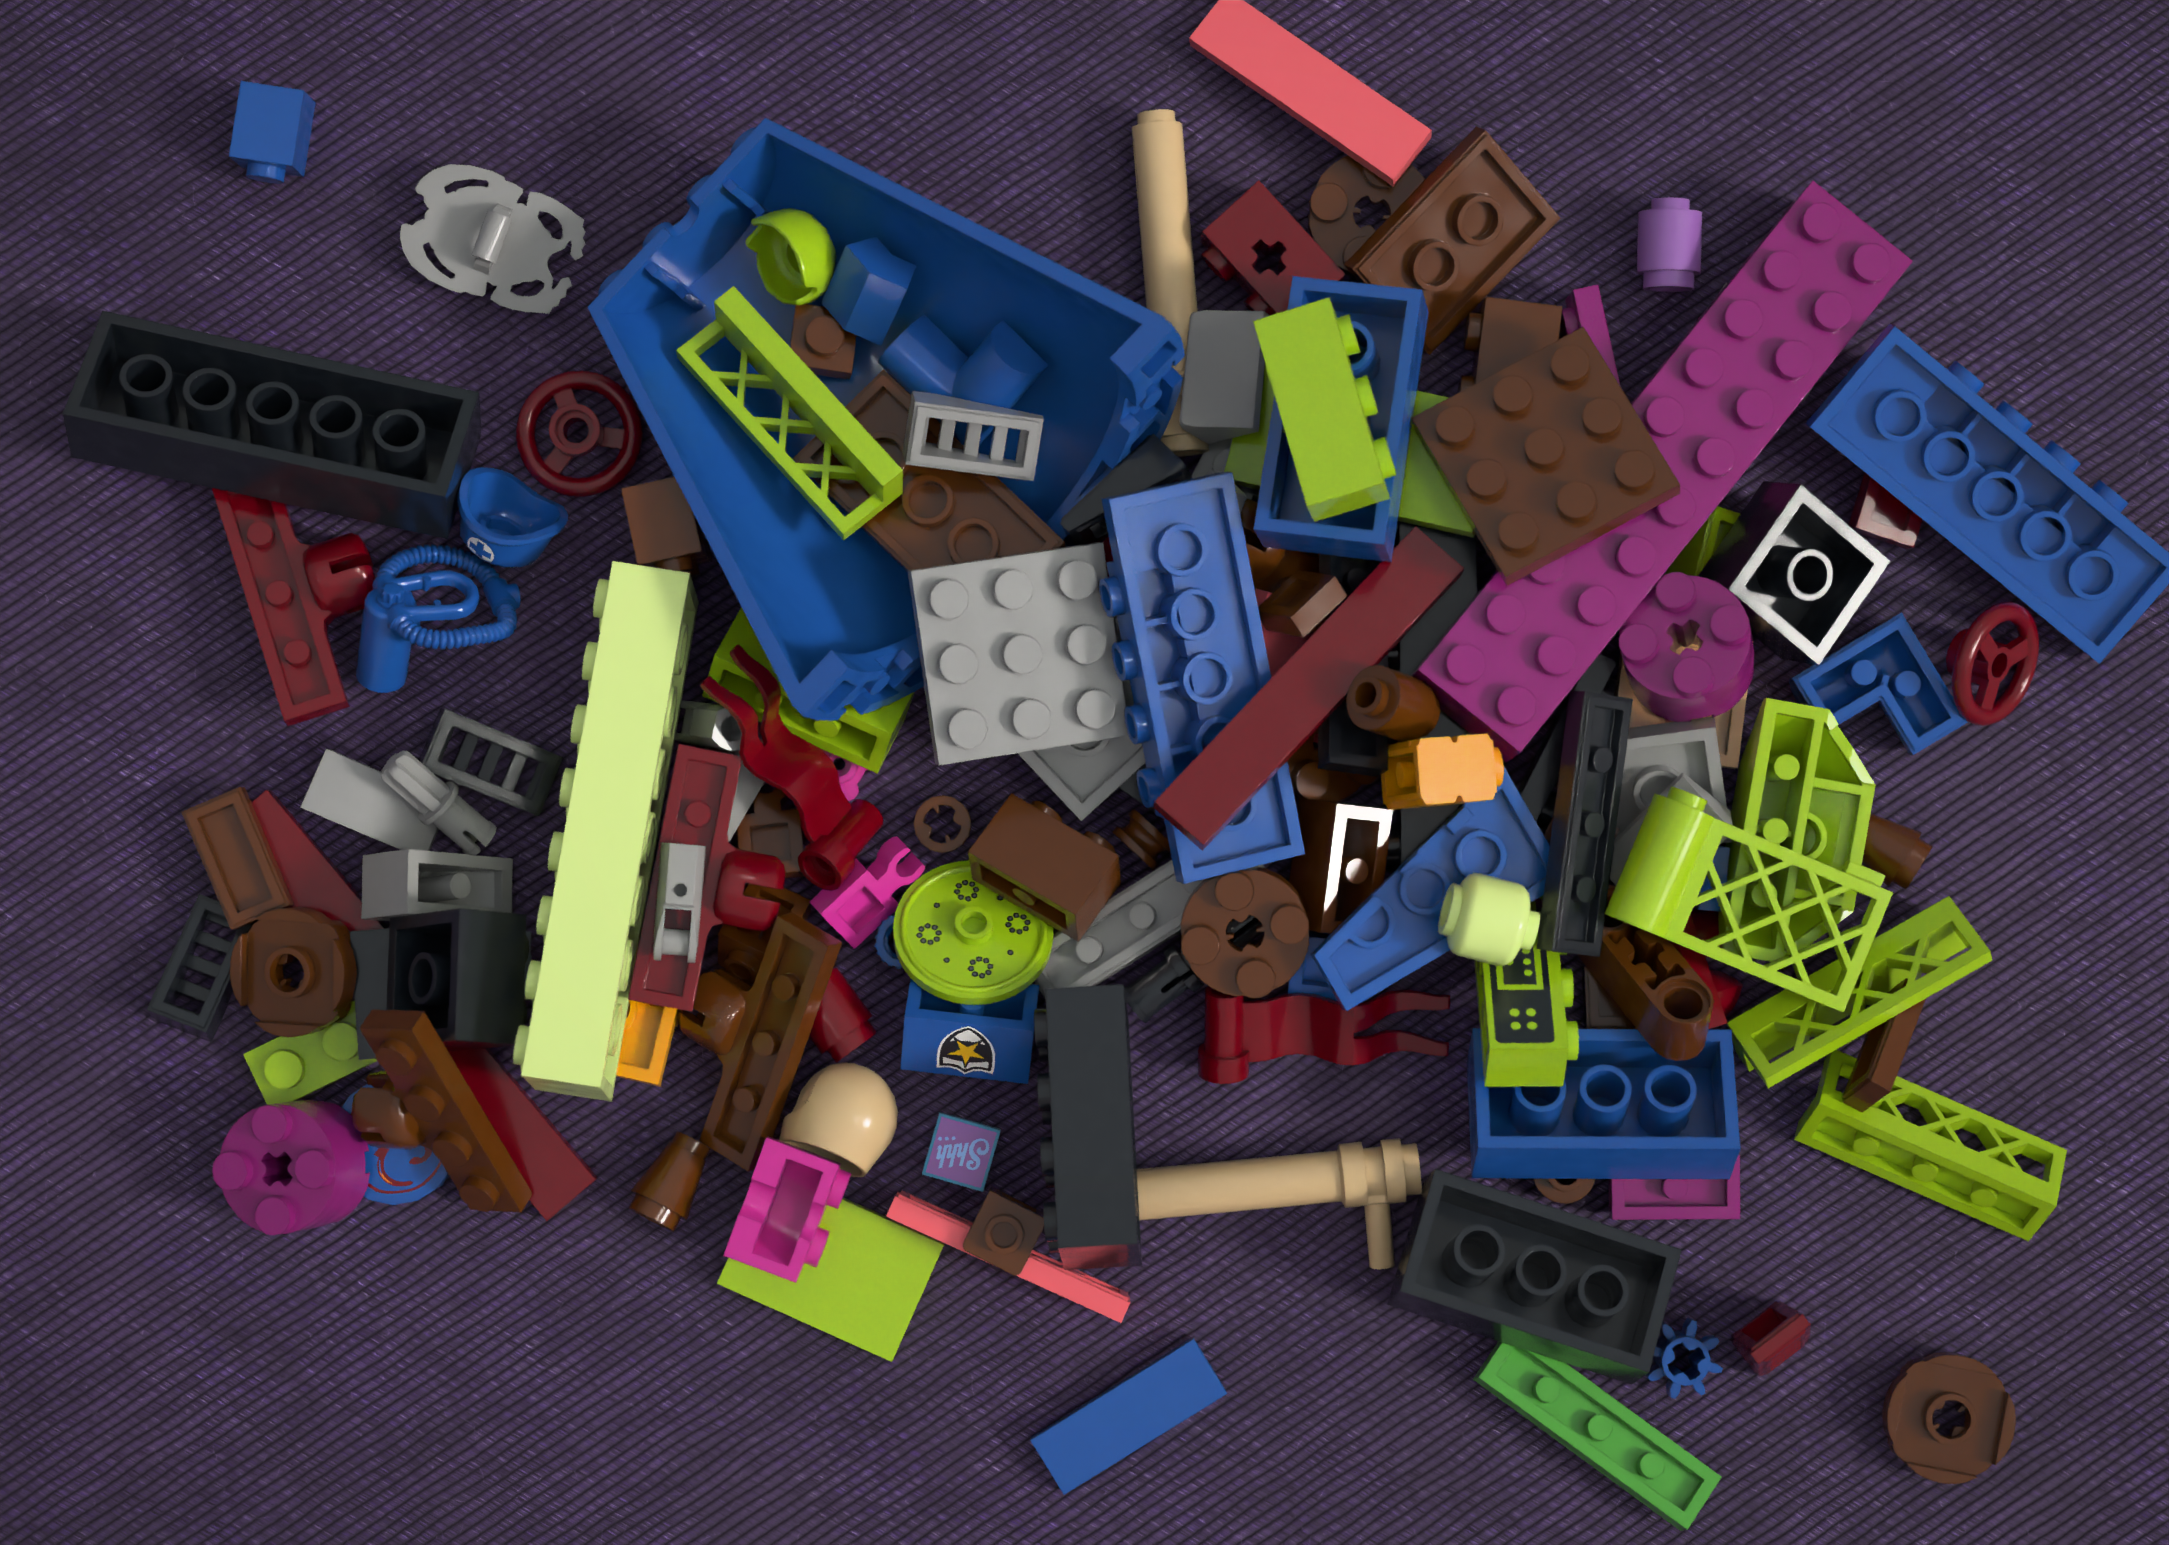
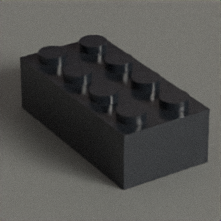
(1093, 1129)
(1535, 1277)

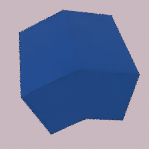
(867, 289)

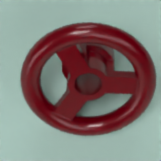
(569, 411)
(1984, 662)

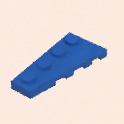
(1399, 921)

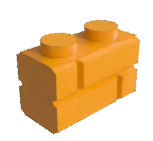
(1441, 771)

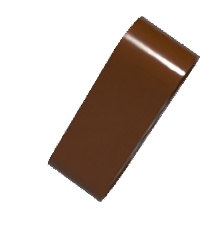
(1653, 988)

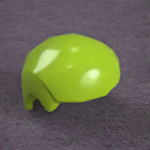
(792, 255)

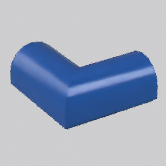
(992, 375)
(1886, 669)

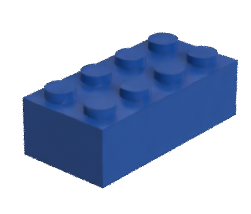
(1391, 339)
(1614, 1117)

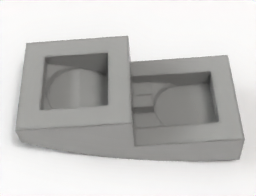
(363, 802)

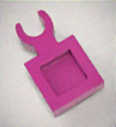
(866, 893)

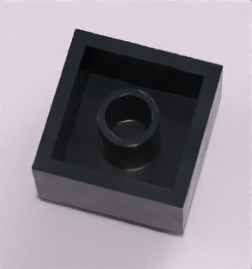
(1795, 570)
(462, 973)

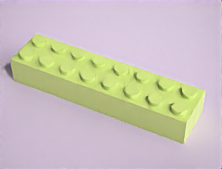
(609, 832)

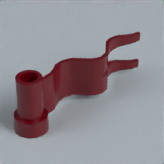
(804, 774)
(1305, 1025)

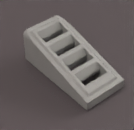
(952, 409)

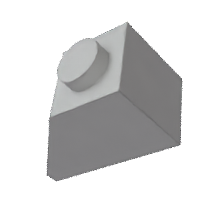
(433, 881)

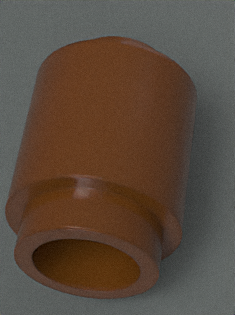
(1392, 704)

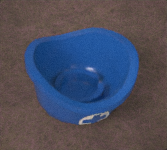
(506, 518)

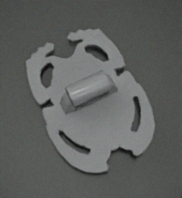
(490, 237)

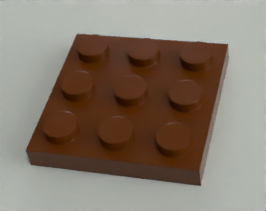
(1545, 456)

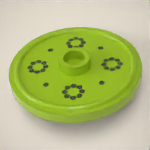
(967, 939)

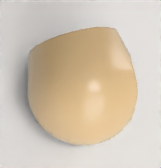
(843, 1116)

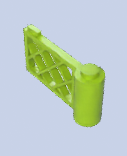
(1670, 867)

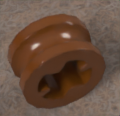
(924, 831)
(1142, 839)

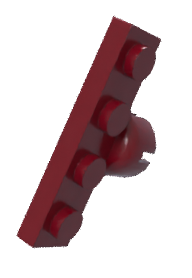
(293, 599)
(700, 815)

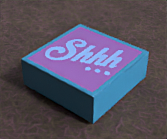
(961, 1151)

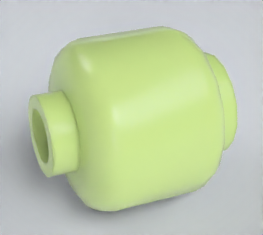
(1488, 919)

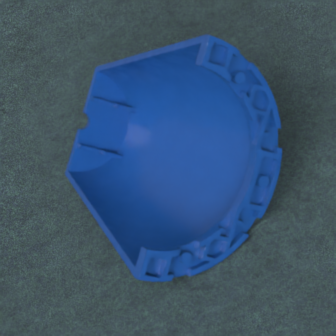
(821, 606)

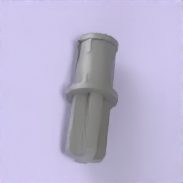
(437, 802)

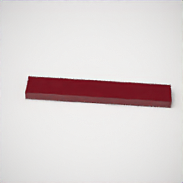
(1307, 688)

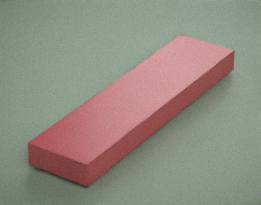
(1311, 88)
(1038, 1269)

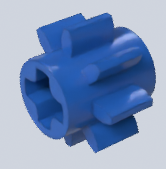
(1698, 1360)

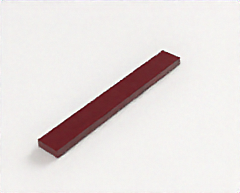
(535, 1145)

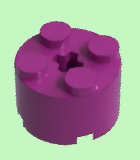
(1695, 683)
(292, 1166)

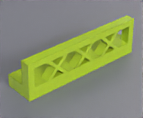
(810, 400)
(1899, 953)
(1932, 1156)

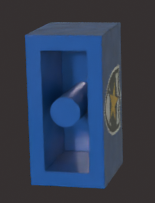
(969, 1039)

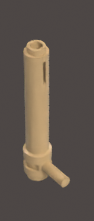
(1166, 241)
(1350, 1175)

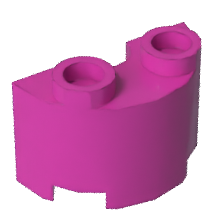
(785, 1208)

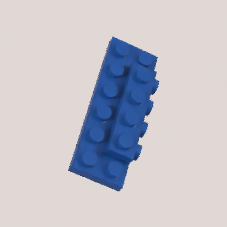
(1995, 491)
(1192, 656)

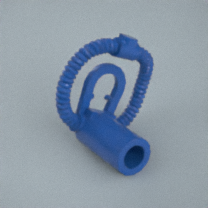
(394, 619)

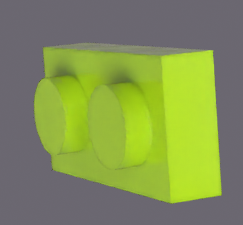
(303, 1064)

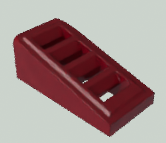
(1771, 1337)

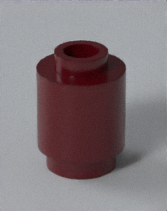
(841, 1019)

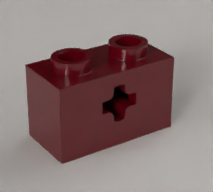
(1263, 224)

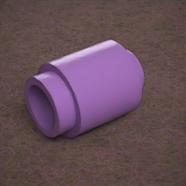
(1669, 245)

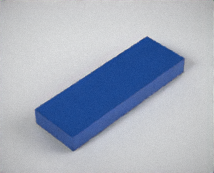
(1128, 1415)

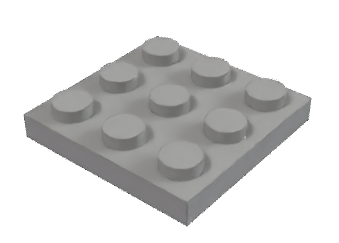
(1017, 653)

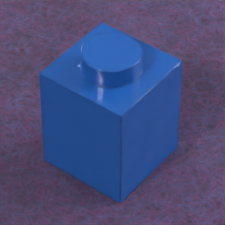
(271, 131)

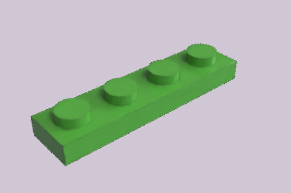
(1600, 1432)

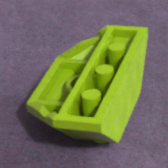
(1808, 794)

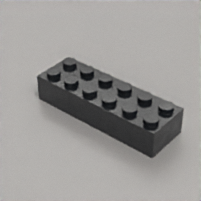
(273, 424)

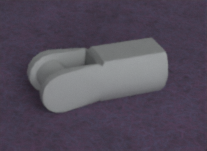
(709, 726)
(679, 889)

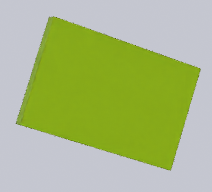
(862, 1284)

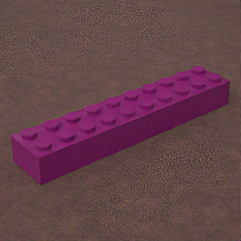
(1710, 417)

